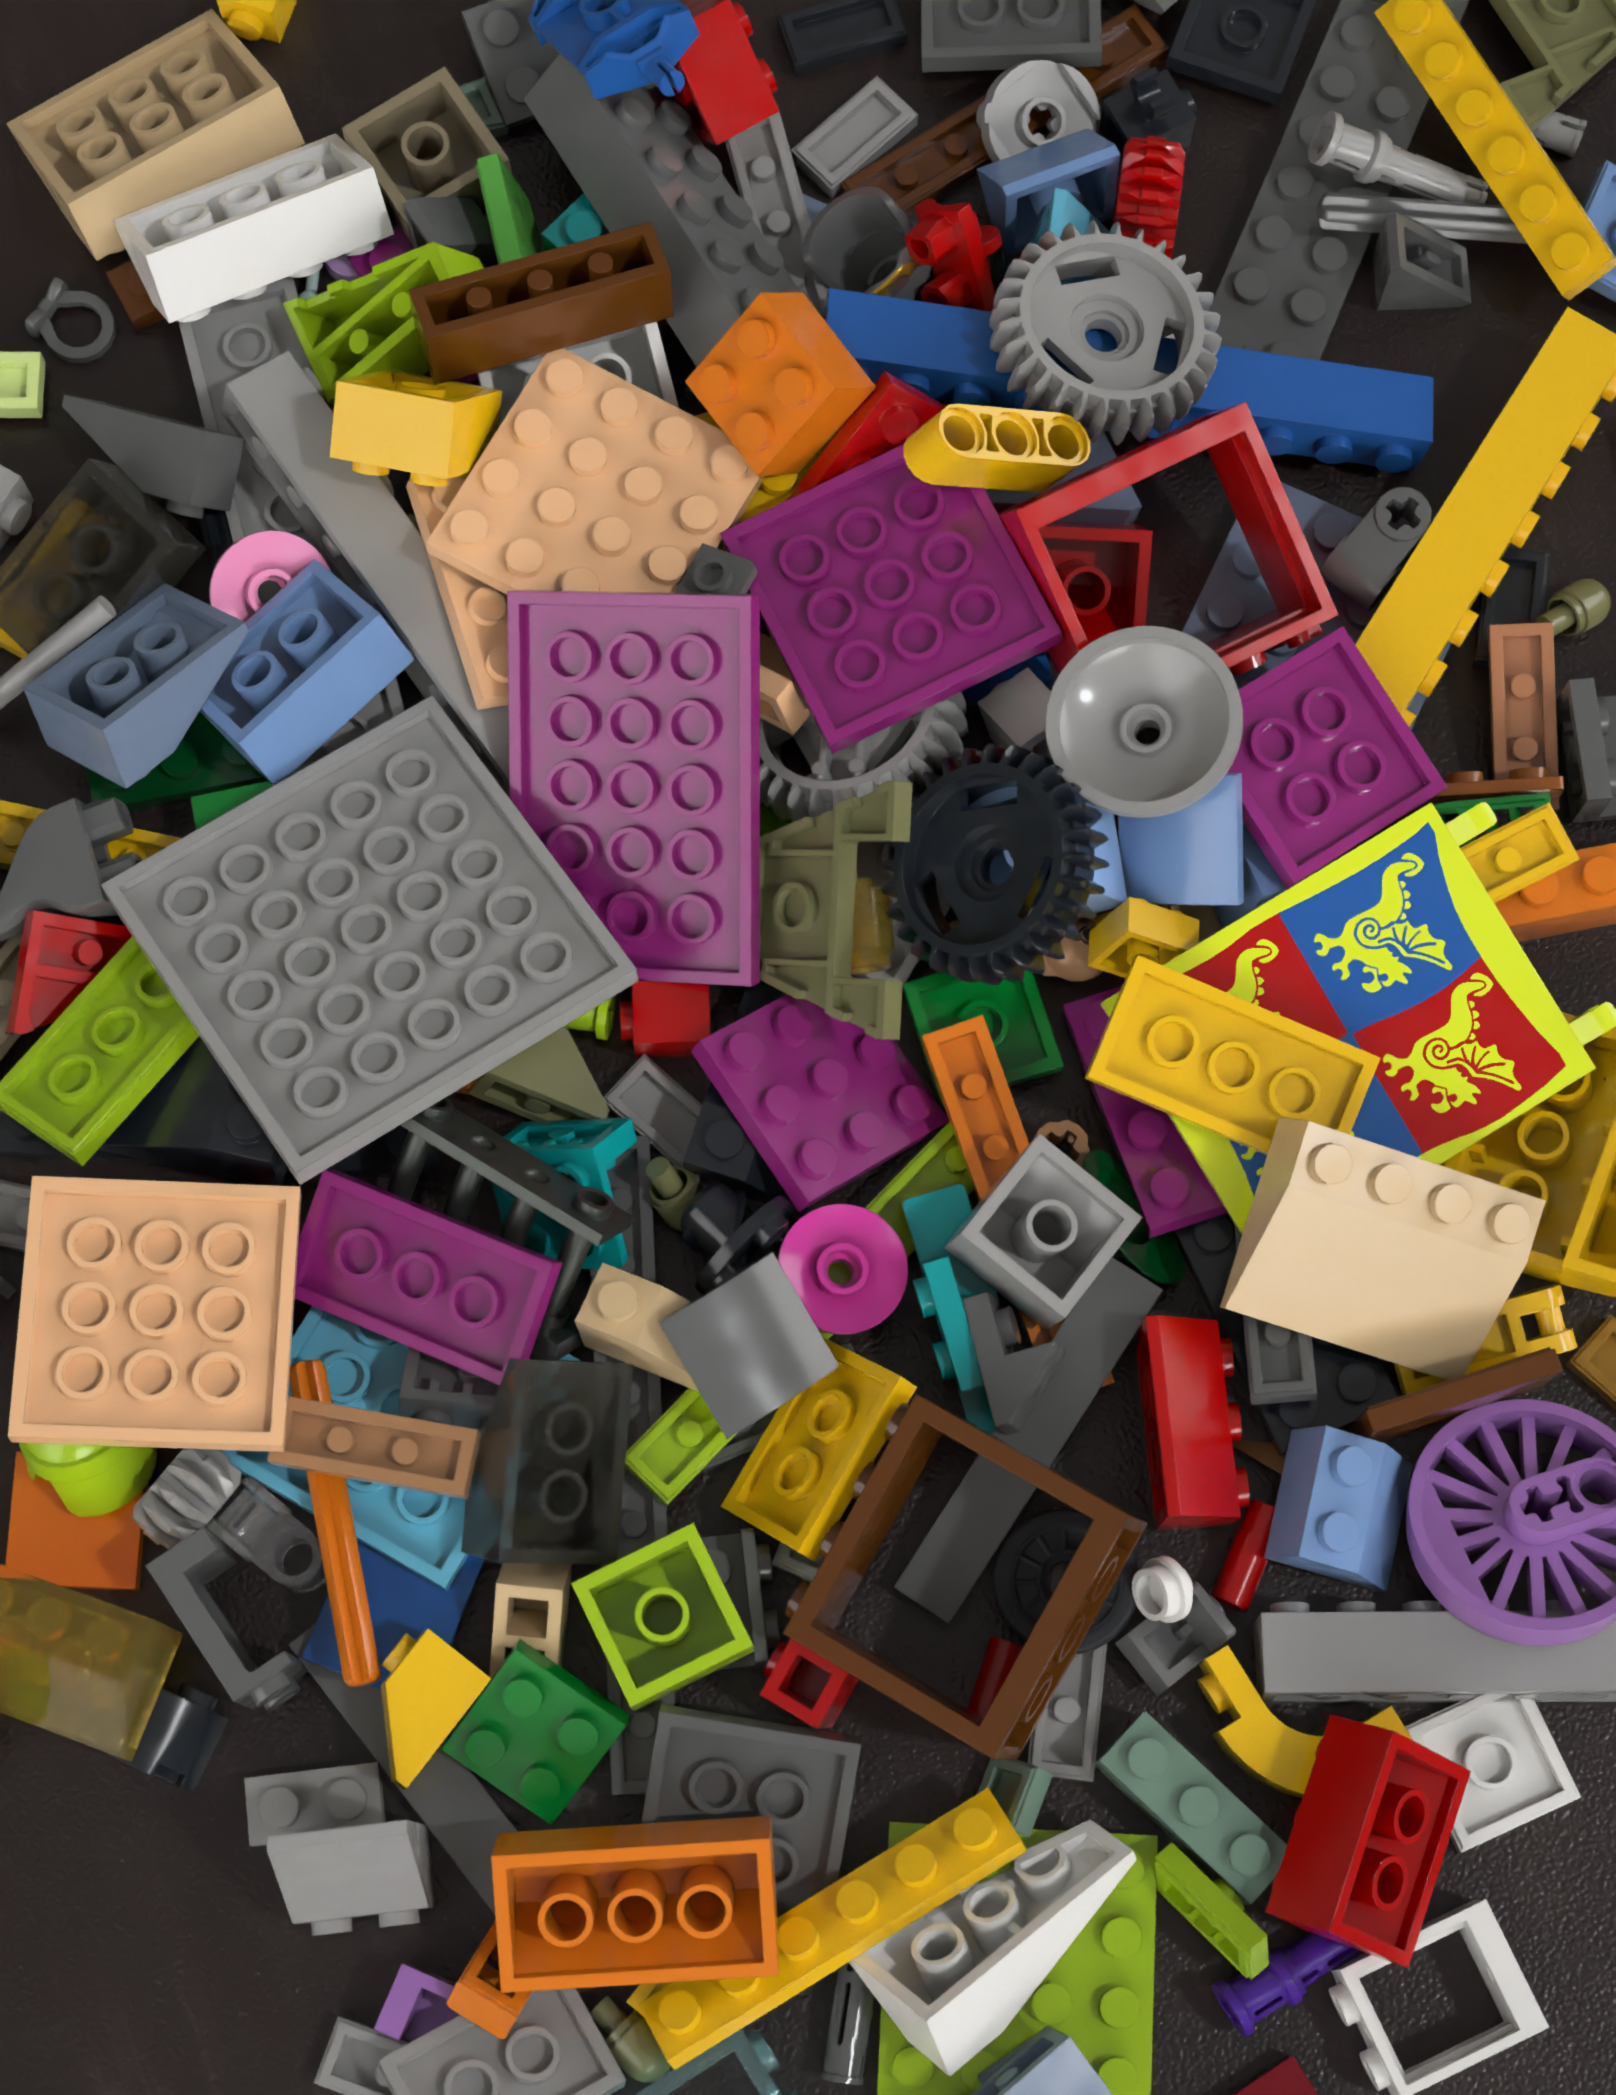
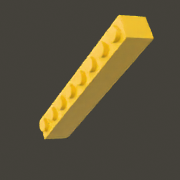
(1490, 510)

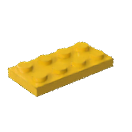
(1224, 1060)

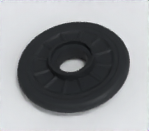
(1024, 1568)

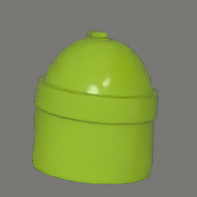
(91, 1477)

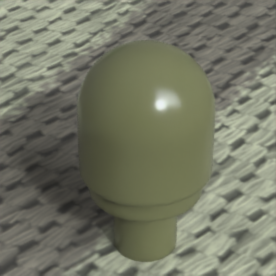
(1577, 607)
(671, 1190)
(631, 2042)

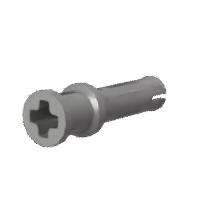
(1375, 158)

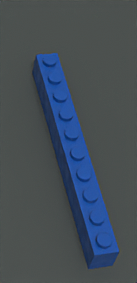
(1295, 401)

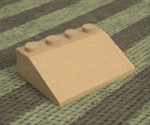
(155, 128)
(1379, 1249)

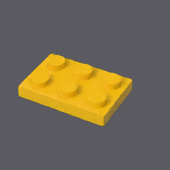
(816, 1450)

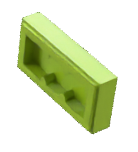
(1212, 1910)

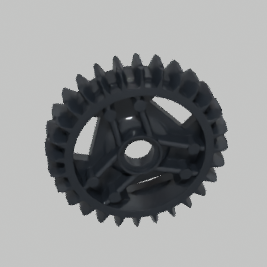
(957, 848)

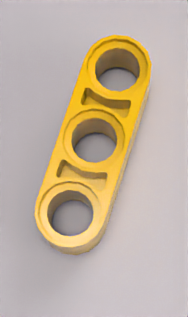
(996, 448)

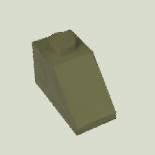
(544, 1083)

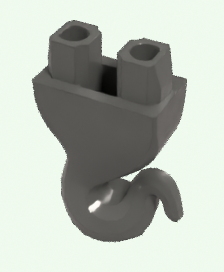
(65, 863)

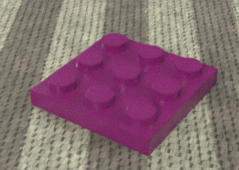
(1325, 758)
(817, 1095)

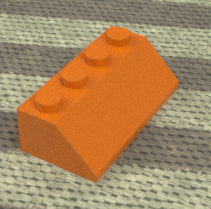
(635, 1904)

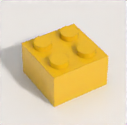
(413, 425)

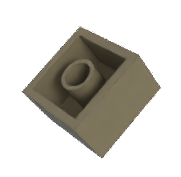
(424, 145)

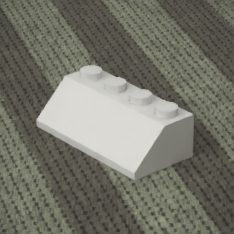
(255, 228)

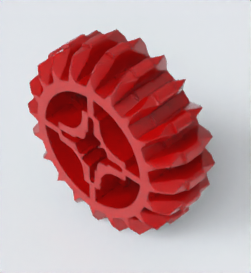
(1150, 190)

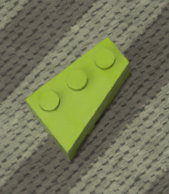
(370, 320)

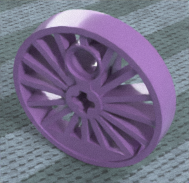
(1507, 1517)

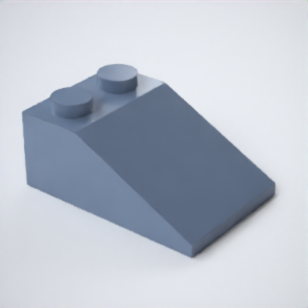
(135, 684)

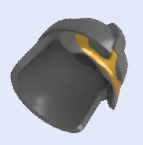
(862, 246)

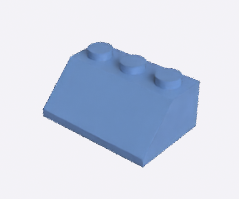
(303, 672)

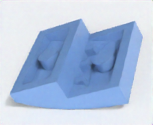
(1188, 853)

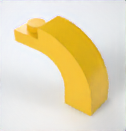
(1256, 1737)

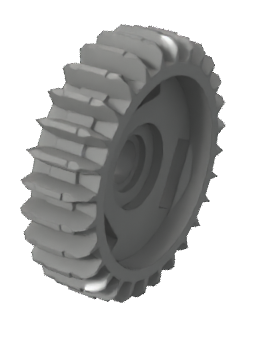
(1132, 302)
(861, 765)

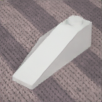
(982, 1954)

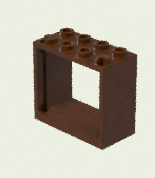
(1056, 1636)

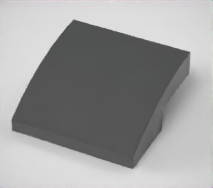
(749, 1344)

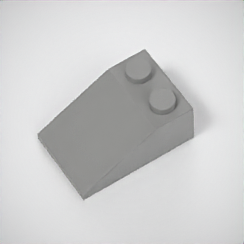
(354, 1874)

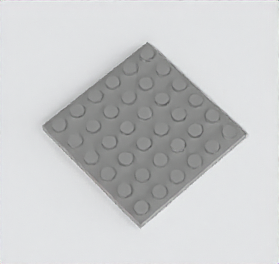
(368, 937)

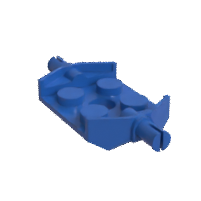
(618, 41)

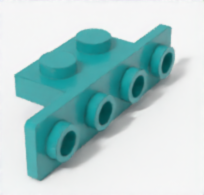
(941, 1292)

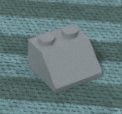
(1043, 1233)

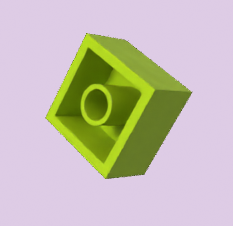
(663, 1617)

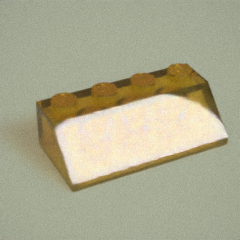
(79, 1663)

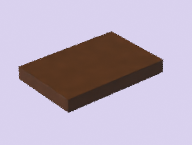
(1457, 1396)

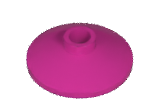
(869, 1251)

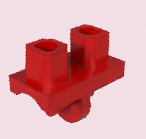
(957, 251)

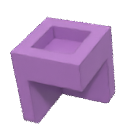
(415, 2004)

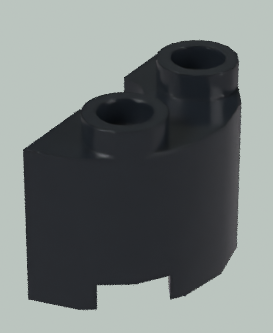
(179, 1737)

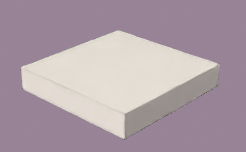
(1511, 1763)

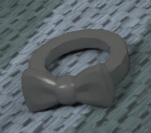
(57, 296)

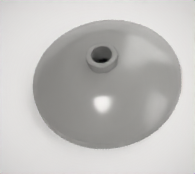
(1136, 683)

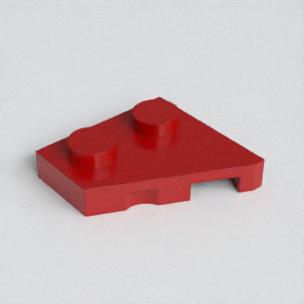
(56, 964)

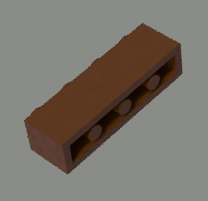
(542, 302)

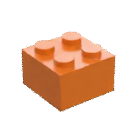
(780, 383)

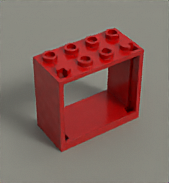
(1258, 504)

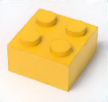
(1140, 930)

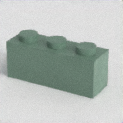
(1193, 1807)

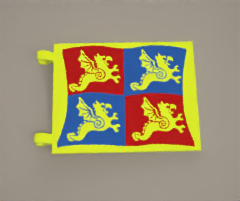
(1413, 967)

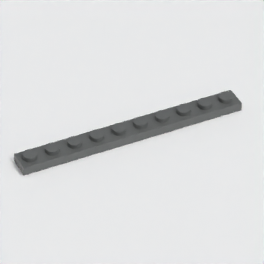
(642, 1513)

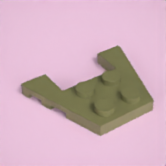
(1563, 43)
(810, 905)

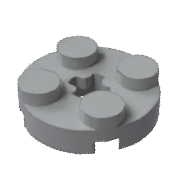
(1039, 86)

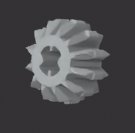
(186, 1495)

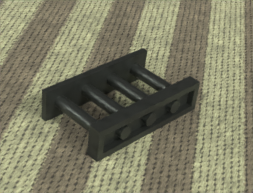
(536, 1187)

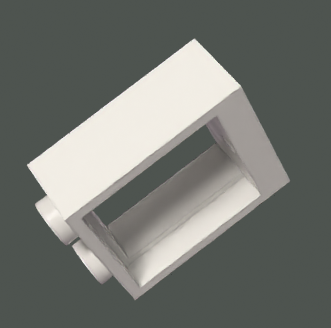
(1501, 1975)

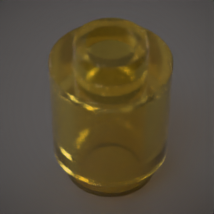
(871, 929)

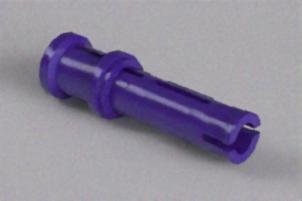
(1281, 1981)

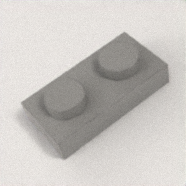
(313, 1800)

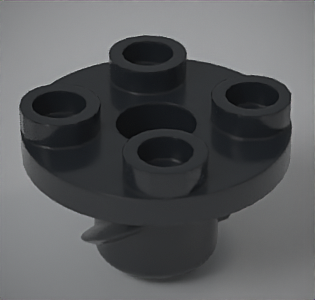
(730, 1232)

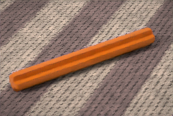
(339, 1549)

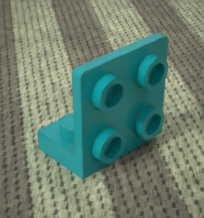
(583, 1153)

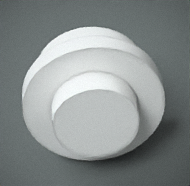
(1163, 1590)

